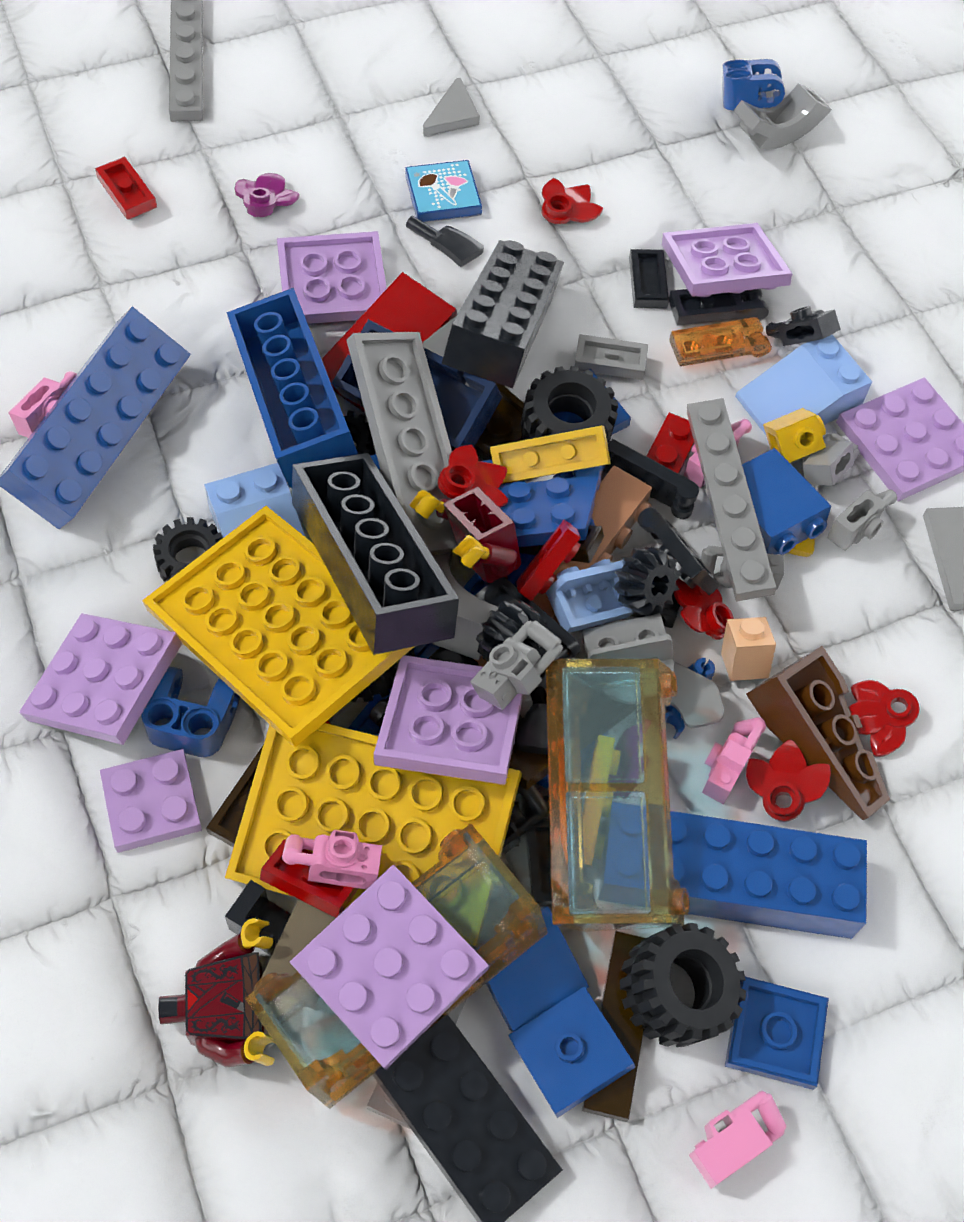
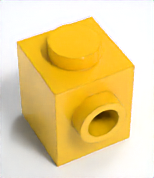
(796, 434)

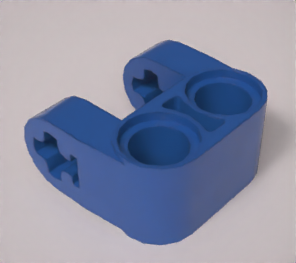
(743, 84)
(189, 717)

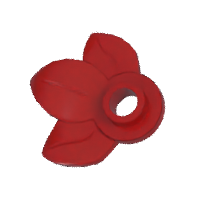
(568, 204)
(466, 473)
(703, 611)
(877, 717)
(787, 775)

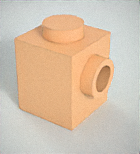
(748, 648)

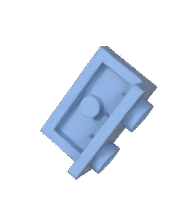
(587, 596)

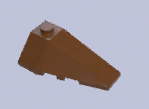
(810, 708)

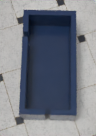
(463, 407)

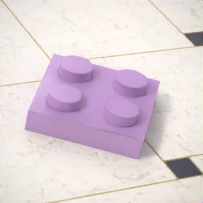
(150, 800)

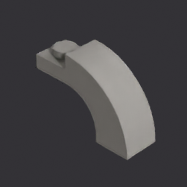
(785, 122)

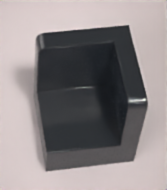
(255, 904)

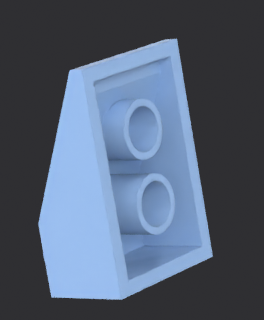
(812, 377)
(244, 494)

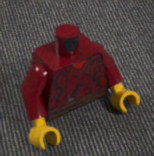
(481, 530)
(215, 1003)

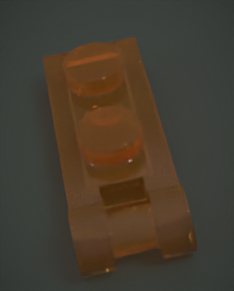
(719, 341)

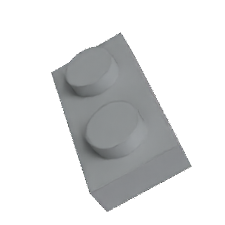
(611, 357)

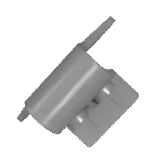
(646, 638)

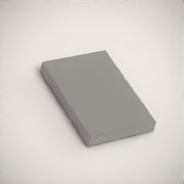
(946, 537)

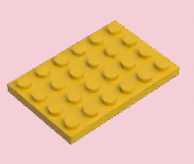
(271, 625)
(335, 786)

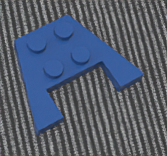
(543, 505)

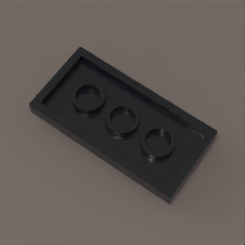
(468, 1123)

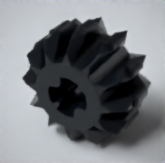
(647, 580)
(505, 624)

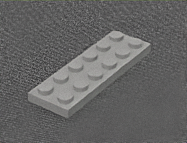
(405, 424)

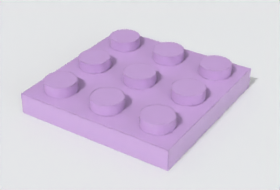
(726, 259)
(333, 274)
(907, 437)
(101, 678)
(442, 724)
(389, 966)

